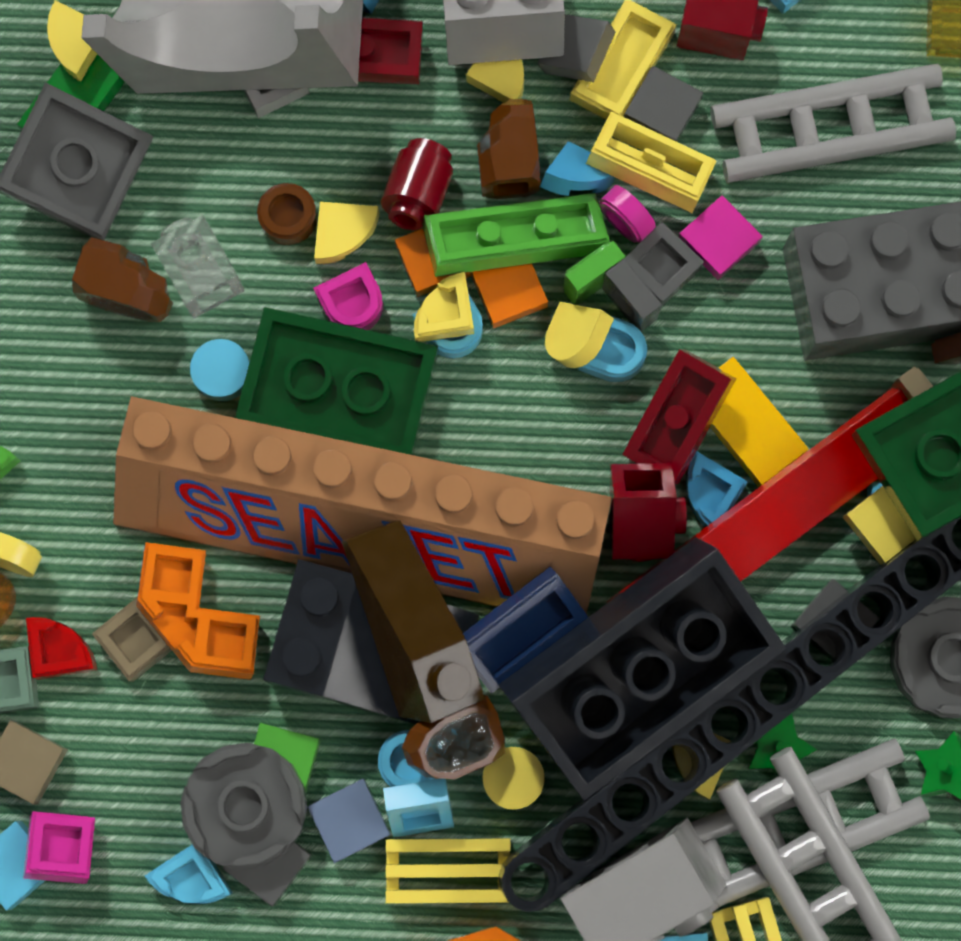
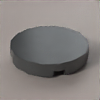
(928, 659)
(243, 806)

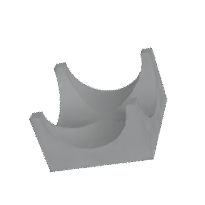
(229, 44)

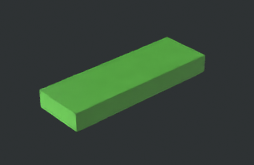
(514, 234)

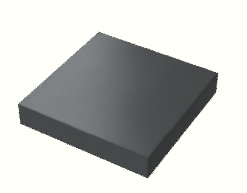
(73, 162)

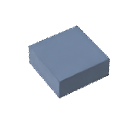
(349, 820)

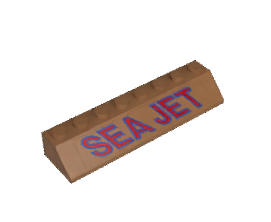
(306, 493)

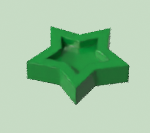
(778, 738)
(942, 768)

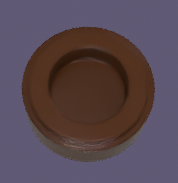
(287, 214)

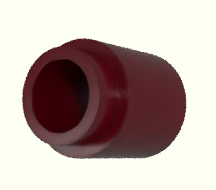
(417, 183)

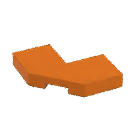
(504, 291)
(200, 637)

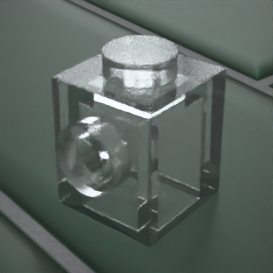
(197, 265)

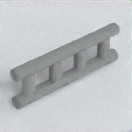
(856, 96)
(868, 764)
(822, 838)

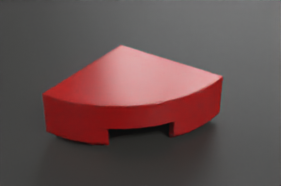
(57, 649)

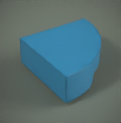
(572, 173)
(711, 488)

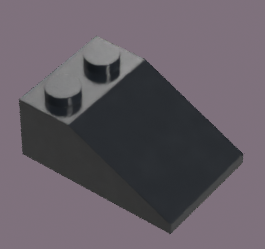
(328, 643)

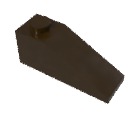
(412, 626)

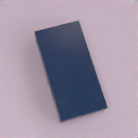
(522, 628)

